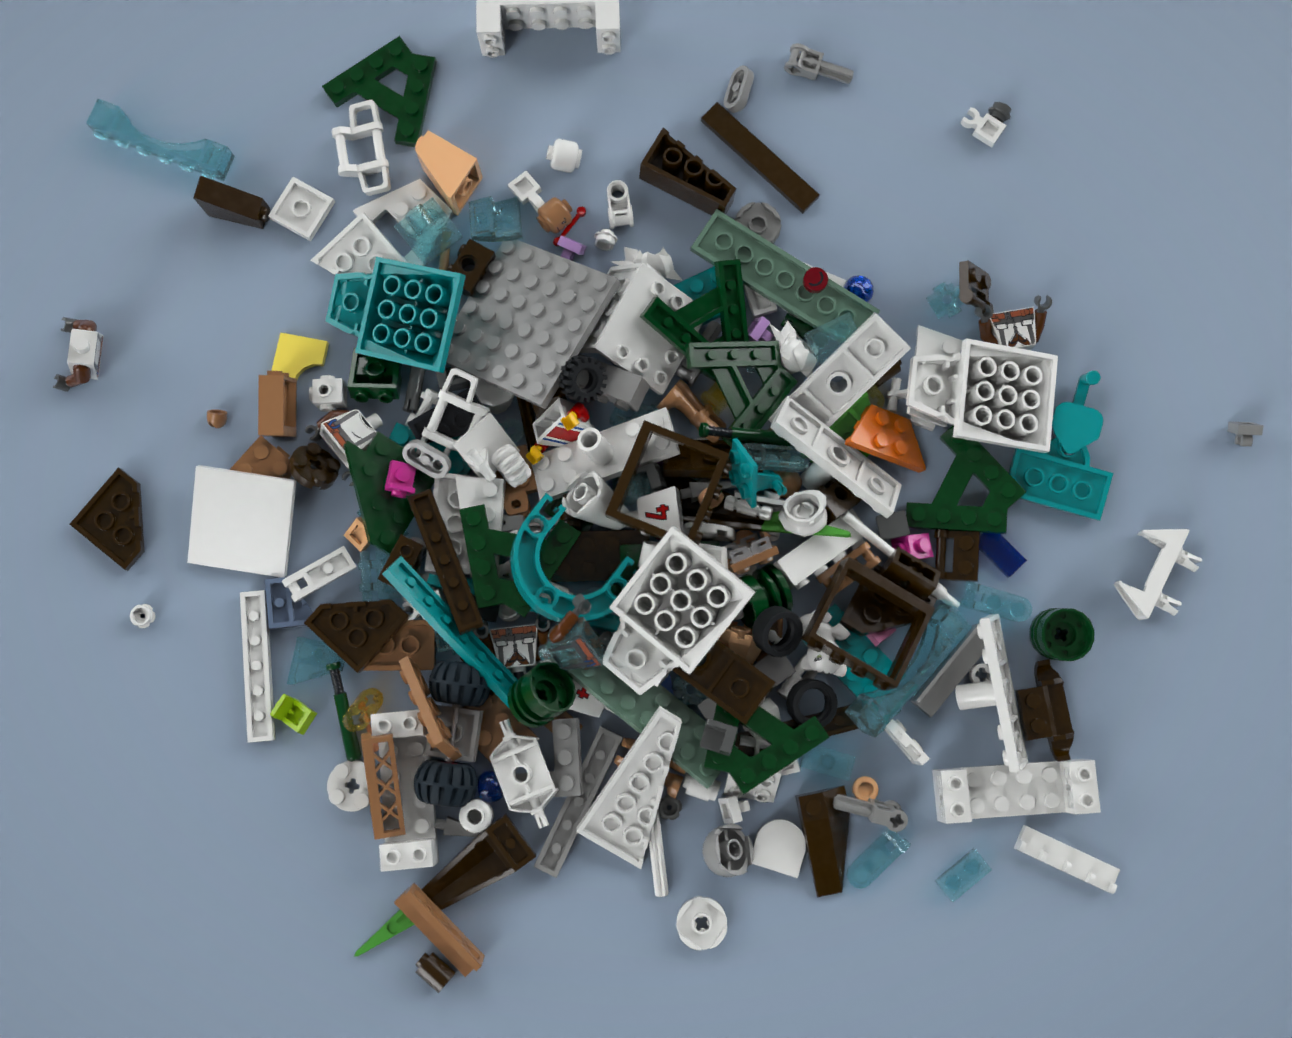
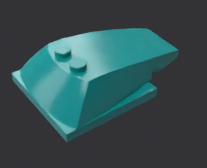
(399, 311)

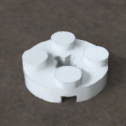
(339, 792)
(702, 938)

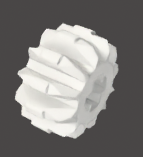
(511, 465)

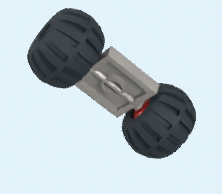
(445, 780)

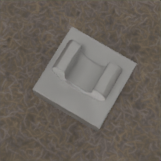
(1244, 432)

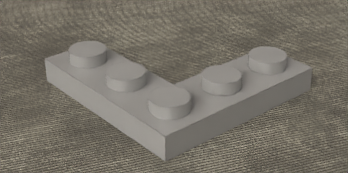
(567, 758)

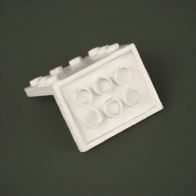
(627, 338)

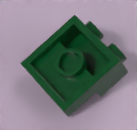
(374, 379)

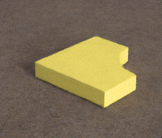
(298, 354)

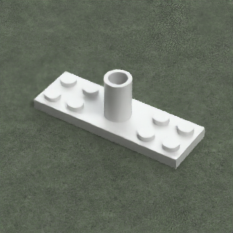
(860, 363)
(601, 452)
(834, 458)
(997, 693)

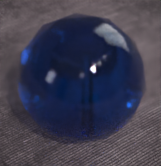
(860, 286)
(489, 787)

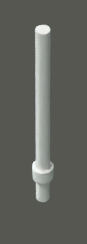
(940, 592)

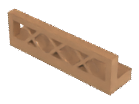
(372, 784)
(440, 930)

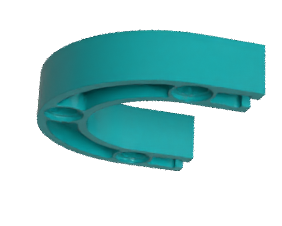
(532, 581)

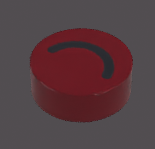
(815, 280)

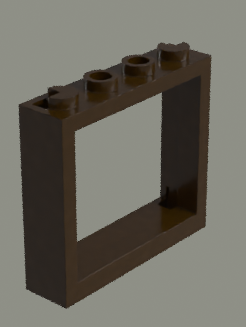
(632, 465)
(890, 592)

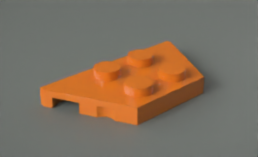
(887, 437)

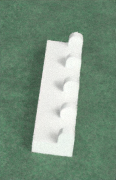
(1067, 859)

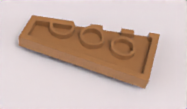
(437, 731)

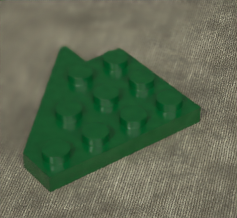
(381, 513)

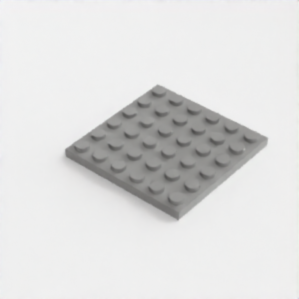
(528, 320)

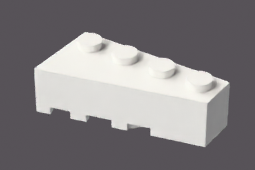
(816, 553)

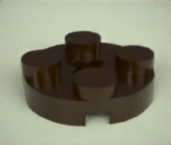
(313, 454)

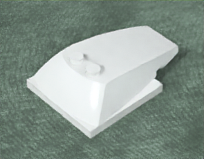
(988, 393)
(672, 612)

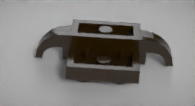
(1046, 711)

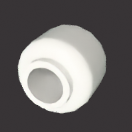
(564, 155)
(476, 816)

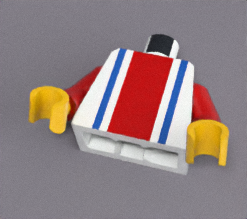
(558, 427)

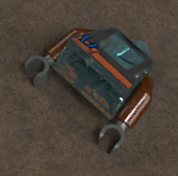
(573, 640)

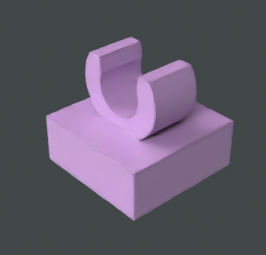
(570, 247)
(757, 330)

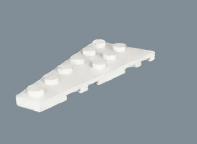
(356, 248)
(630, 799)

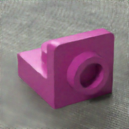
(400, 479)

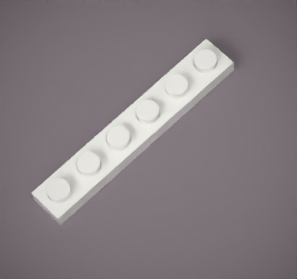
(257, 666)

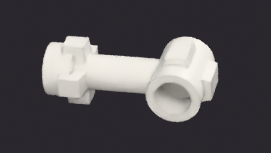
(430, 397)

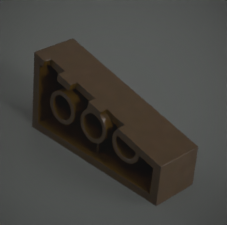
(685, 176)

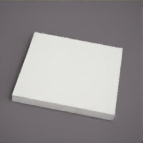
(241, 521)

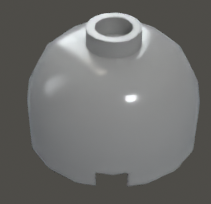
(728, 851)

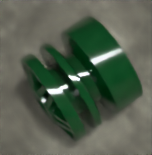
(770, 591)
(1075, 634)
(541, 695)

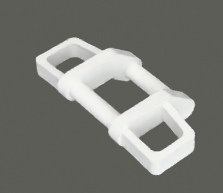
(356, 132)
(444, 397)

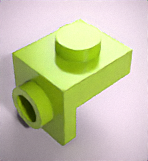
(293, 713)

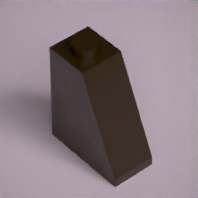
(231, 203)

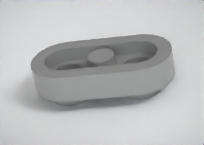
(738, 89)
(427, 459)

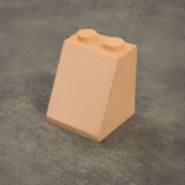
(449, 169)

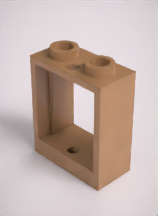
(277, 405)

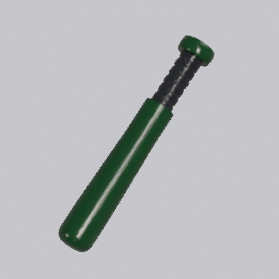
(743, 434)
(349, 738)

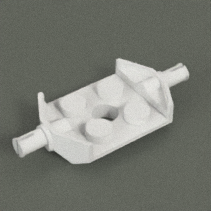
(538, 788)

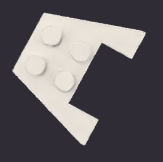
(399, 203)

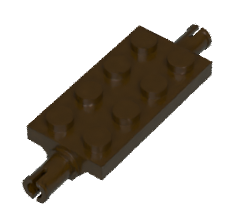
(695, 464)
(596, 555)

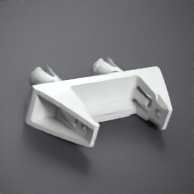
(1143, 602)

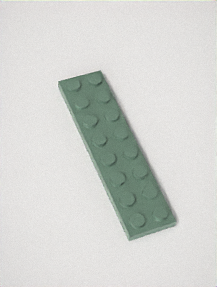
(776, 273)
(639, 709)

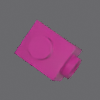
(916, 544)

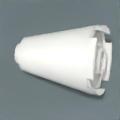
(589, 500)

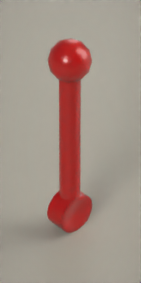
(581, 212)

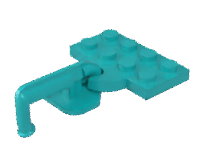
(1064, 479)

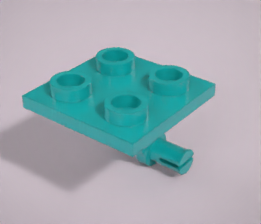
(746, 476)

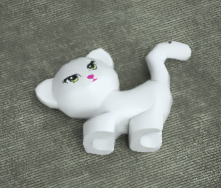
(819, 660)

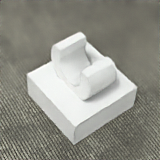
(732, 809)

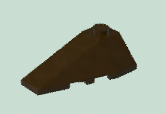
(825, 838)

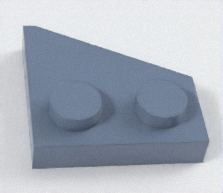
(281, 608)

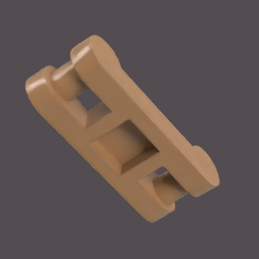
(863, 550)

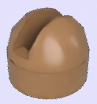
(216, 418)

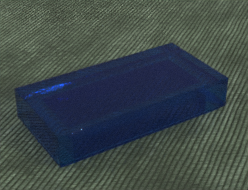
(1001, 553)

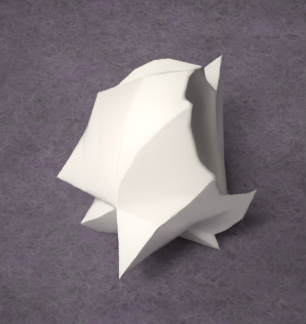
(659, 262)
(794, 351)

